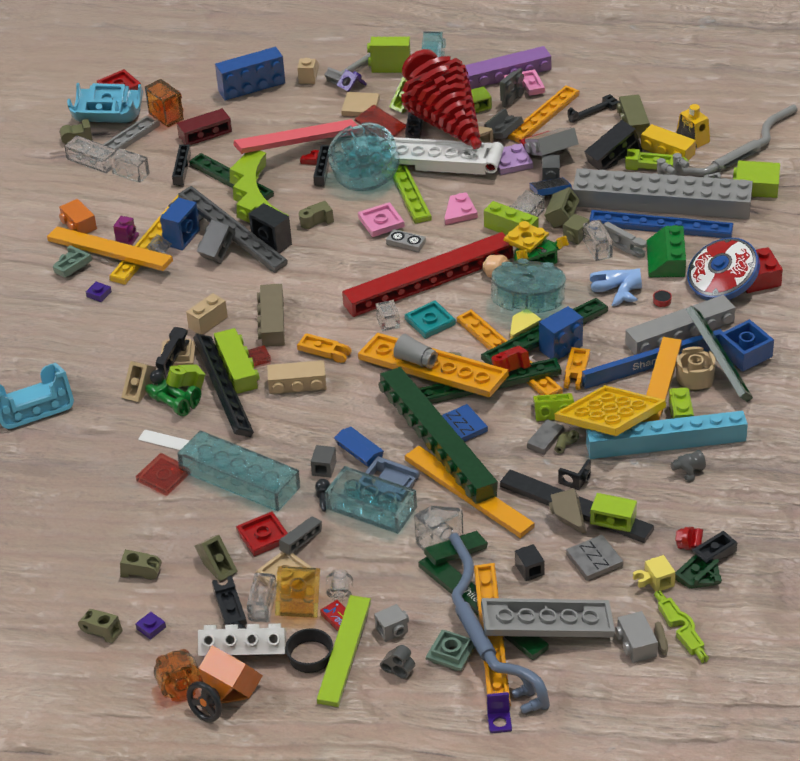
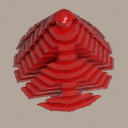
(441, 95)

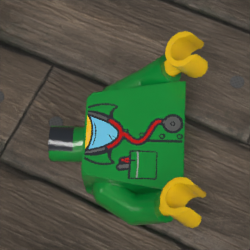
(544, 251)

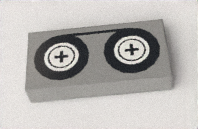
(406, 240)

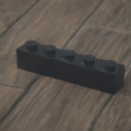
(181, 165)
(322, 166)

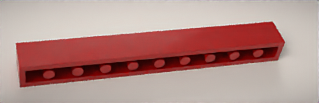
(424, 274)

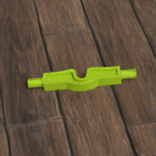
(685, 634)

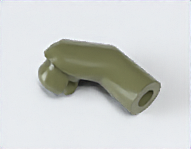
(566, 439)

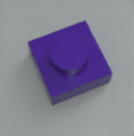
(98, 291)
(150, 625)

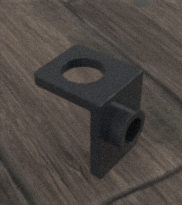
(578, 478)

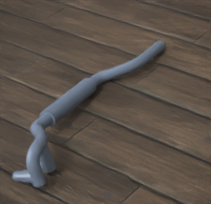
(531, 681)

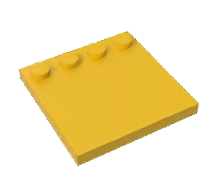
(610, 410)

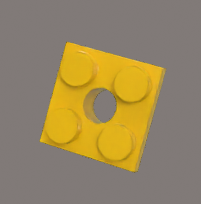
(526, 236)

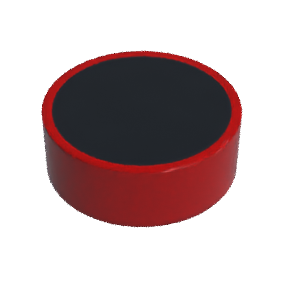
(662, 298)

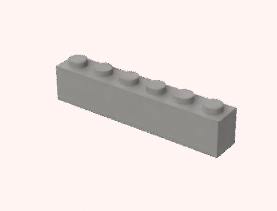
(678, 325)

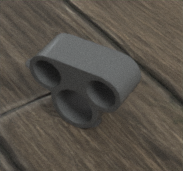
(398, 662)

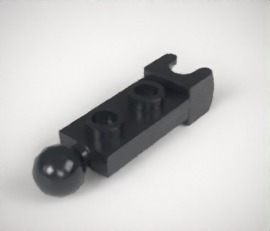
(169, 355)
(229, 603)

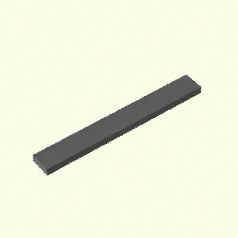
(242, 237)

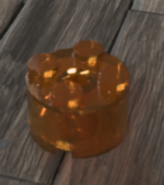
(175, 674)

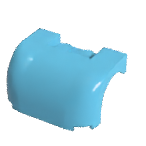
(106, 103)

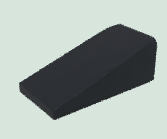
(716, 547)

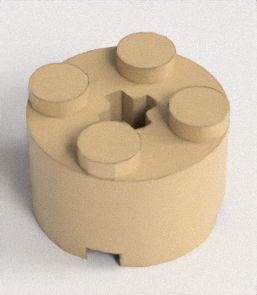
(695, 368)

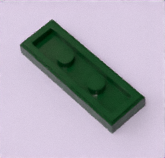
(445, 551)

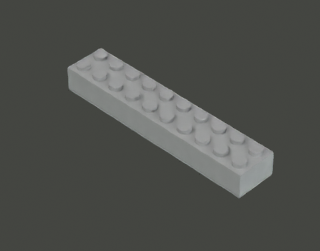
(663, 193)

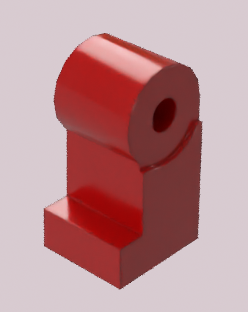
(512, 359)

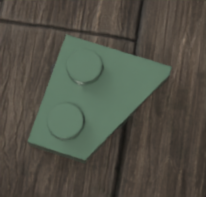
(71, 261)

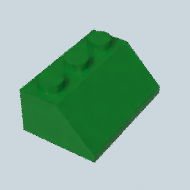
(667, 253)

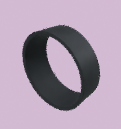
(309, 635)

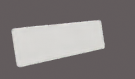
(163, 439)

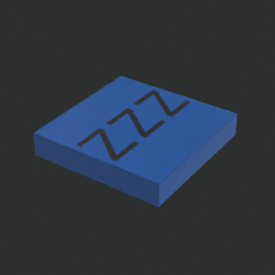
(465, 422)

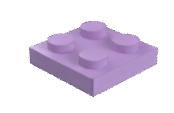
(514, 159)

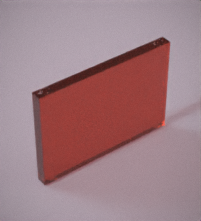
(378, 116)

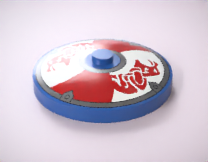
(723, 269)

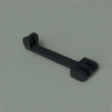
(607, 101)

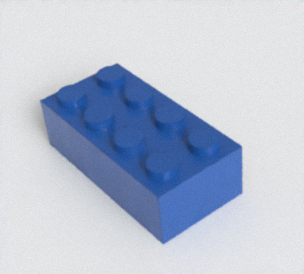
(250, 73)

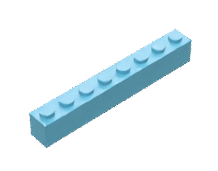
(669, 435)

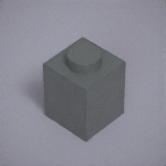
(550, 167)
(323, 461)

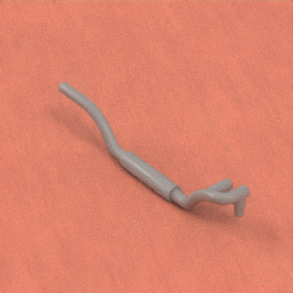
(731, 158)

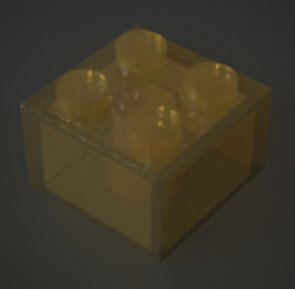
(297, 592)

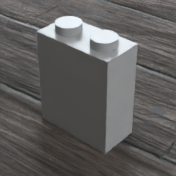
(551, 141)

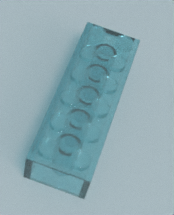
(239, 470)

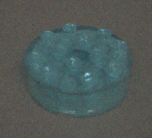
(363, 156)
(528, 286)

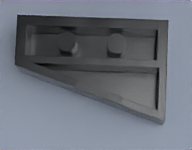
(613, 146)

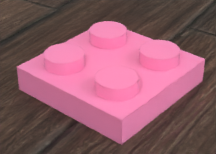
(381, 219)

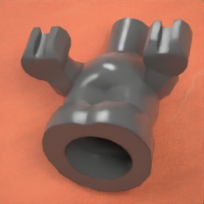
(690, 462)

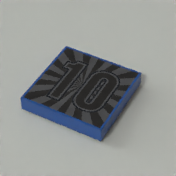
(550, 186)

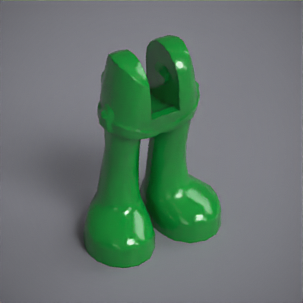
(183, 400)

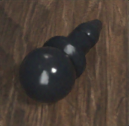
(320, 487)

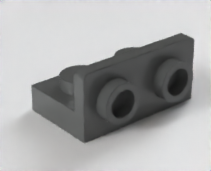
(503, 124)

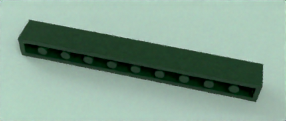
(438, 435)

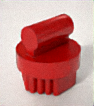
(688, 538)

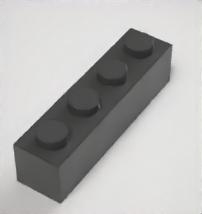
(300, 535)

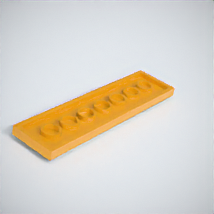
(447, 370)

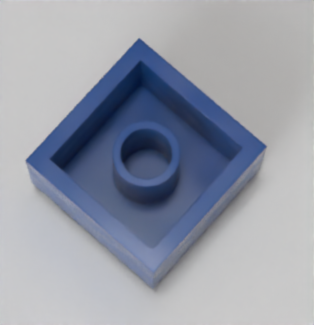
(180, 223)
(560, 333)
(747, 345)

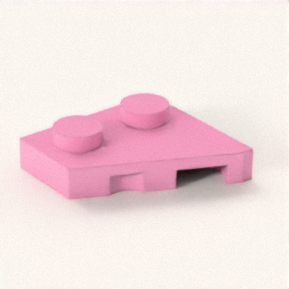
(460, 209)

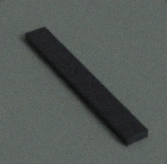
(223, 385)
(542, 493)

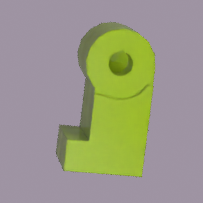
(185, 376)

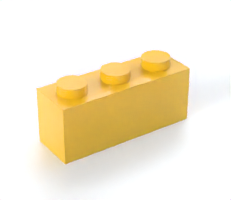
(667, 142)

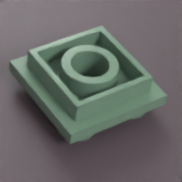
(453, 658)

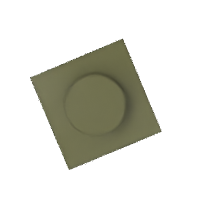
(574, 228)

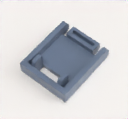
(394, 472)

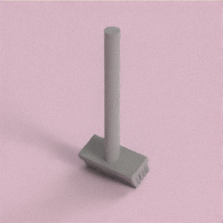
(334, 76)

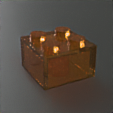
(164, 102)

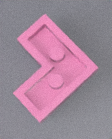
(532, 82)

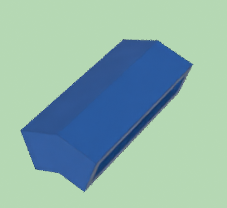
(358, 446)

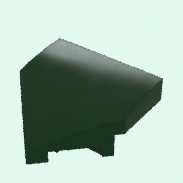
(698, 574)

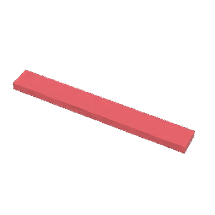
(291, 137)

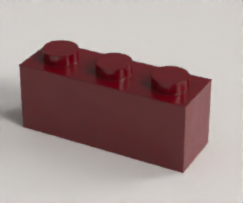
(204, 127)

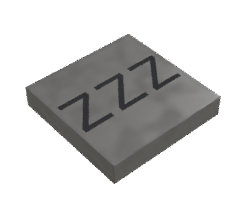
(594, 557)

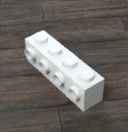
(243, 641)

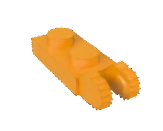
(324, 347)
(576, 363)

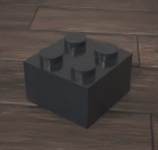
(271, 227)

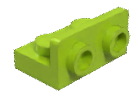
(547, 405)

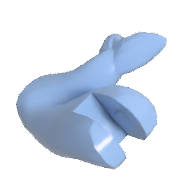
(611, 279)

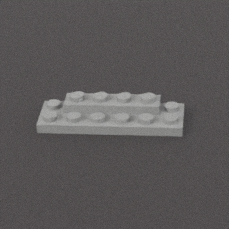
(547, 617)

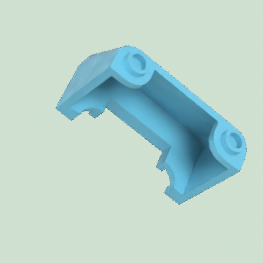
(36, 401)

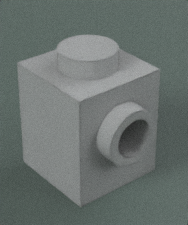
(391, 622)

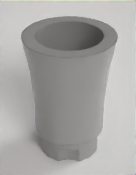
(414, 351)

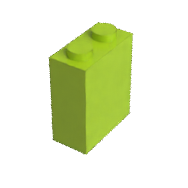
(388, 54)
(763, 174)

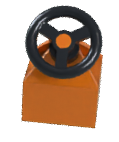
(223, 682)

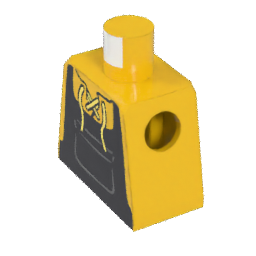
(694, 125)

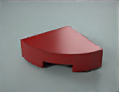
(310, 159)

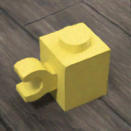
(656, 573)

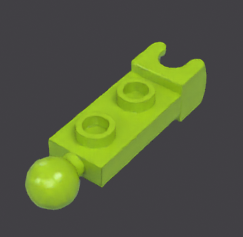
(637, 159)

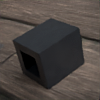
(529, 562)

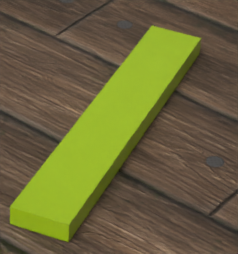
(411, 195)
(343, 651)

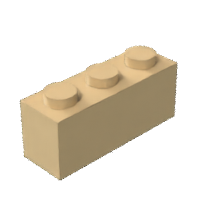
(296, 377)

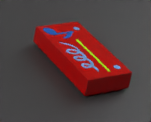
(333, 613)

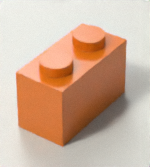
(77, 217)

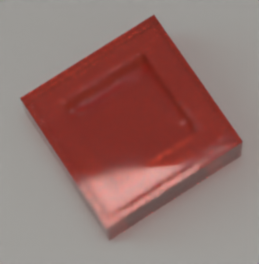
(259, 355)

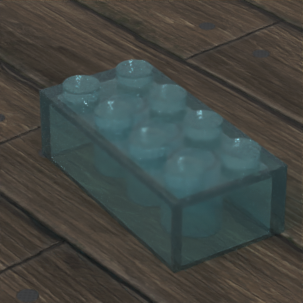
(371, 499)

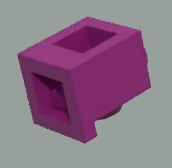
(125, 230)

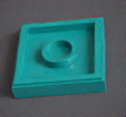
(430, 319)

